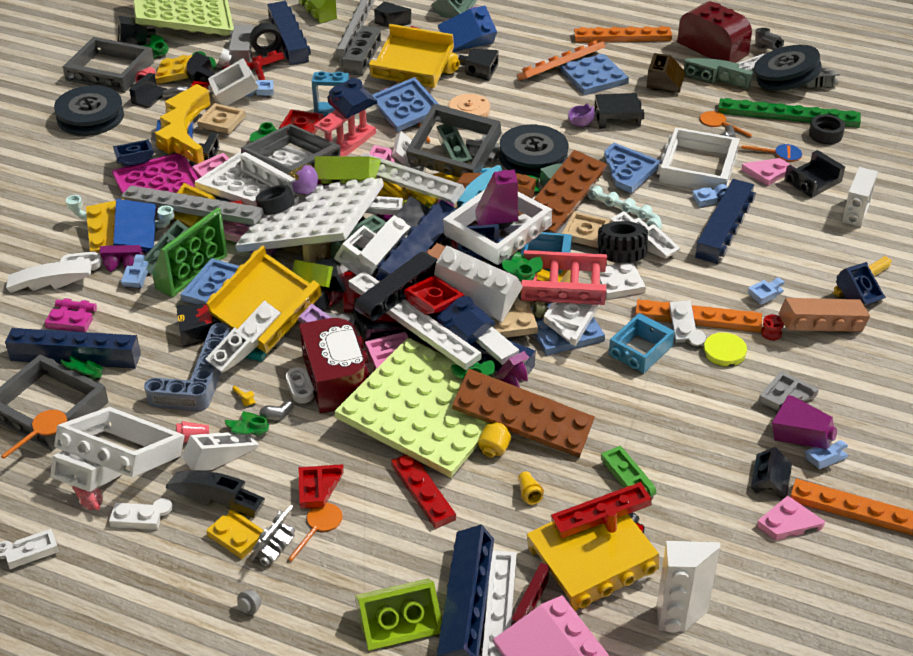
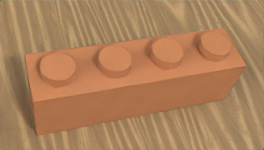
(824, 314)

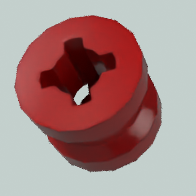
(772, 327)

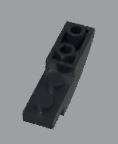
(217, 487)

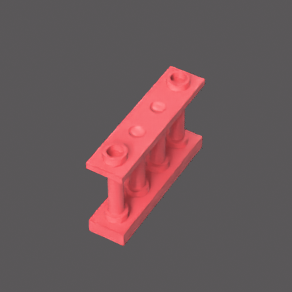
(356, 135)
(563, 291)

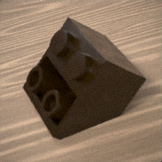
(665, 73)

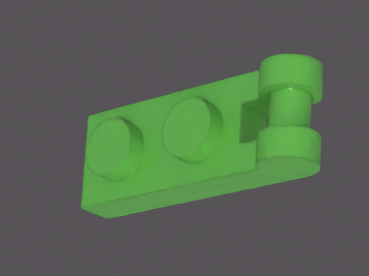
(625, 469)

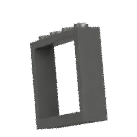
(76, 72)
(459, 119)
(295, 136)
(41, 365)

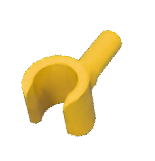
(247, 398)

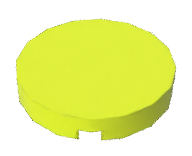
(725, 349)

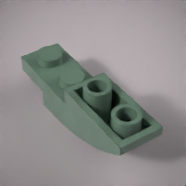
(718, 70)

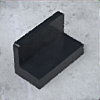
(146, 92)
(210, 147)
(773, 471)

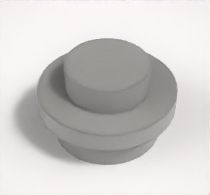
(248, 602)

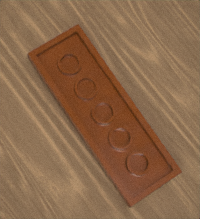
(569, 187)
(523, 412)

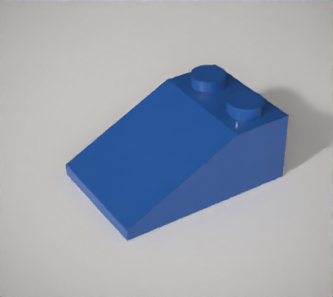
(470, 28)

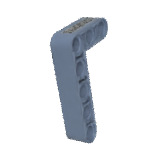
(191, 394)

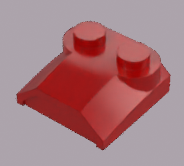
(432, 295)

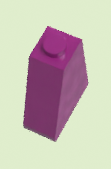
(499, 200)
(803, 424)

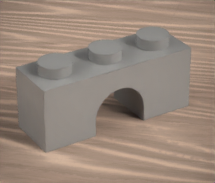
(240, 43)

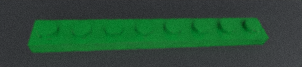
(784, 112)

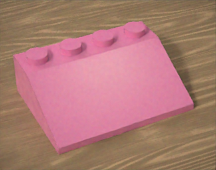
(549, 631)

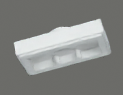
(401, 144)
(385, 205)

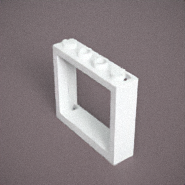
(699, 141)
(456, 229)
(159, 442)

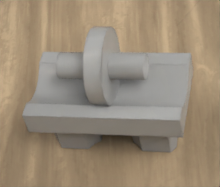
(474, 145)

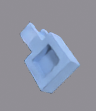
(265, 88)
(707, 196)
(135, 275)
(765, 291)
(824, 457)

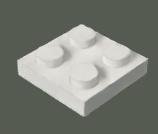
(622, 280)

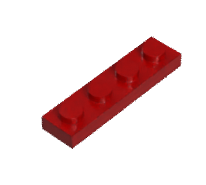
(423, 491)

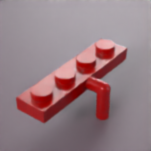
(258, 61)
(601, 510)

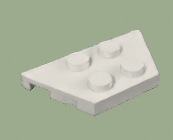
(570, 319)

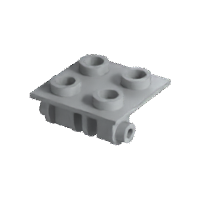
(827, 79)
(273, 539)

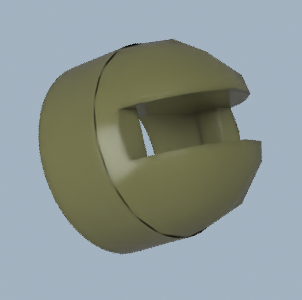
(539, 309)

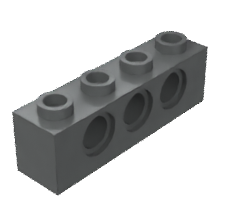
(361, 50)

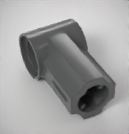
(765, 39)

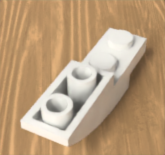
(244, 339)

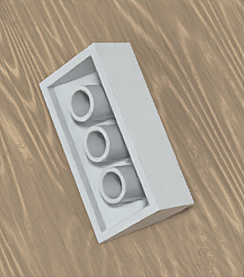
(487, 285)
(685, 583)

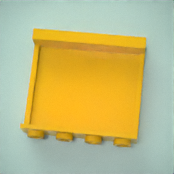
(413, 54)
(261, 281)
(595, 560)

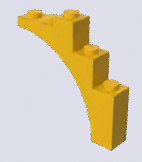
(175, 123)

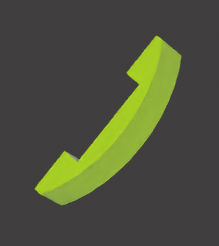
(313, 271)

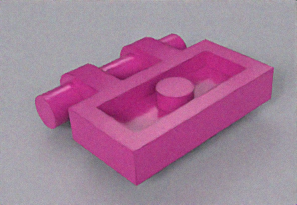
(71, 320)

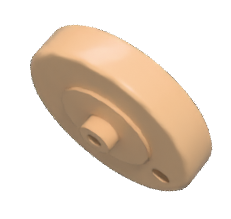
(471, 103)

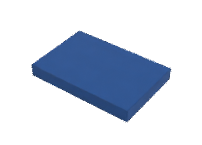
(134, 224)

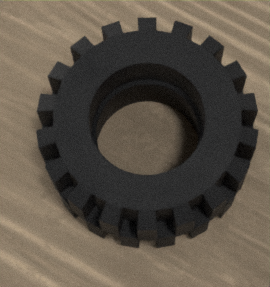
(623, 241)

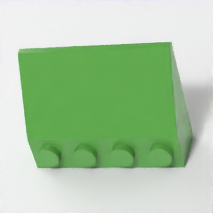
(189, 253)

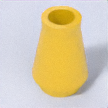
(530, 489)

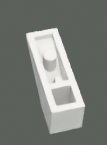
(384, 241)
(216, 449)

